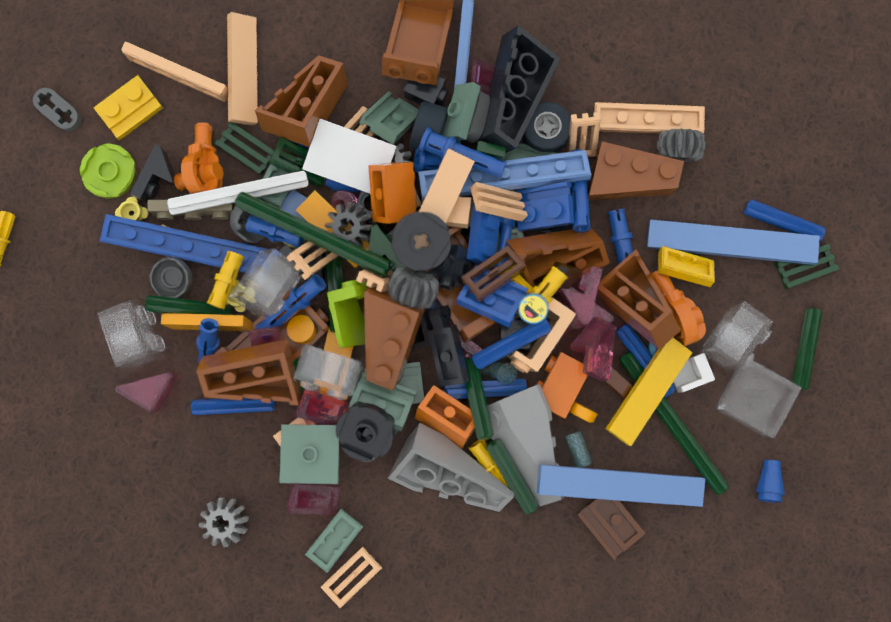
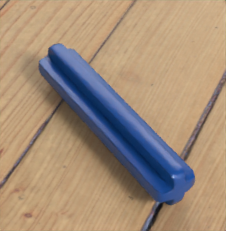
(782, 219)
(511, 343)
(638, 349)
(491, 388)
(223, 406)

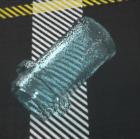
(504, 373)
(578, 449)

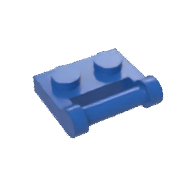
(485, 235)

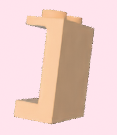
(560, 320)

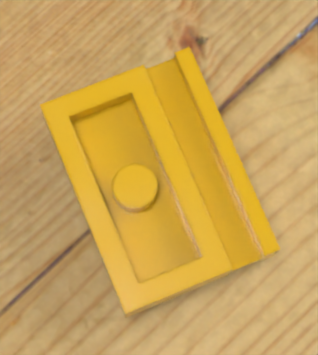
(128, 107)

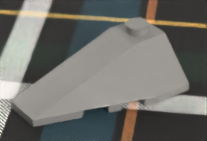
(525, 431)
(439, 464)

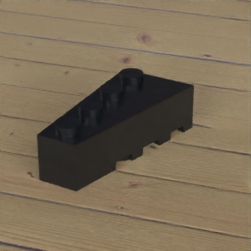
(517, 87)

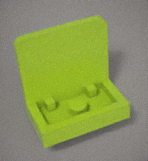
(347, 314)

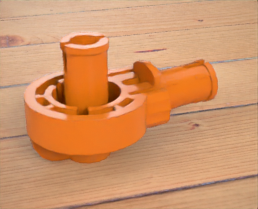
(200, 154)
(684, 310)

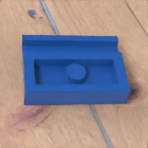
(547, 206)
(499, 306)

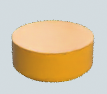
(301, 329)
(583, 412)

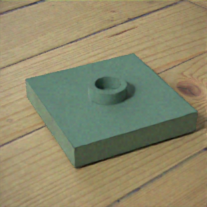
(309, 454)

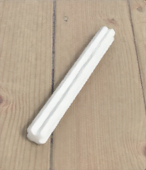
(228, 194)

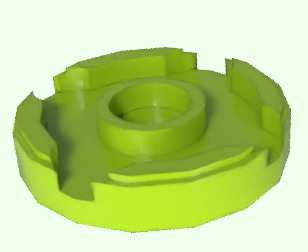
(116, 167)

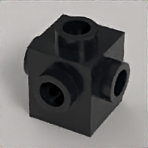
(452, 268)

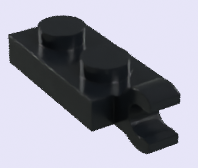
(446, 348)

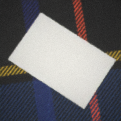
(345, 155)

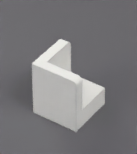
(694, 373)

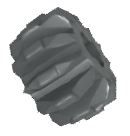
(681, 144)
(347, 215)
(413, 288)

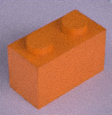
(392, 191)
(562, 383)
(446, 416)

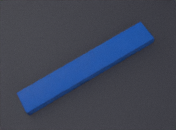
(174, 242)

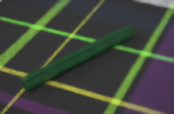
(313, 234)
(680, 431)

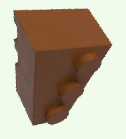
(307, 99)
(632, 173)
(565, 246)
(638, 301)
(388, 337)
(251, 373)

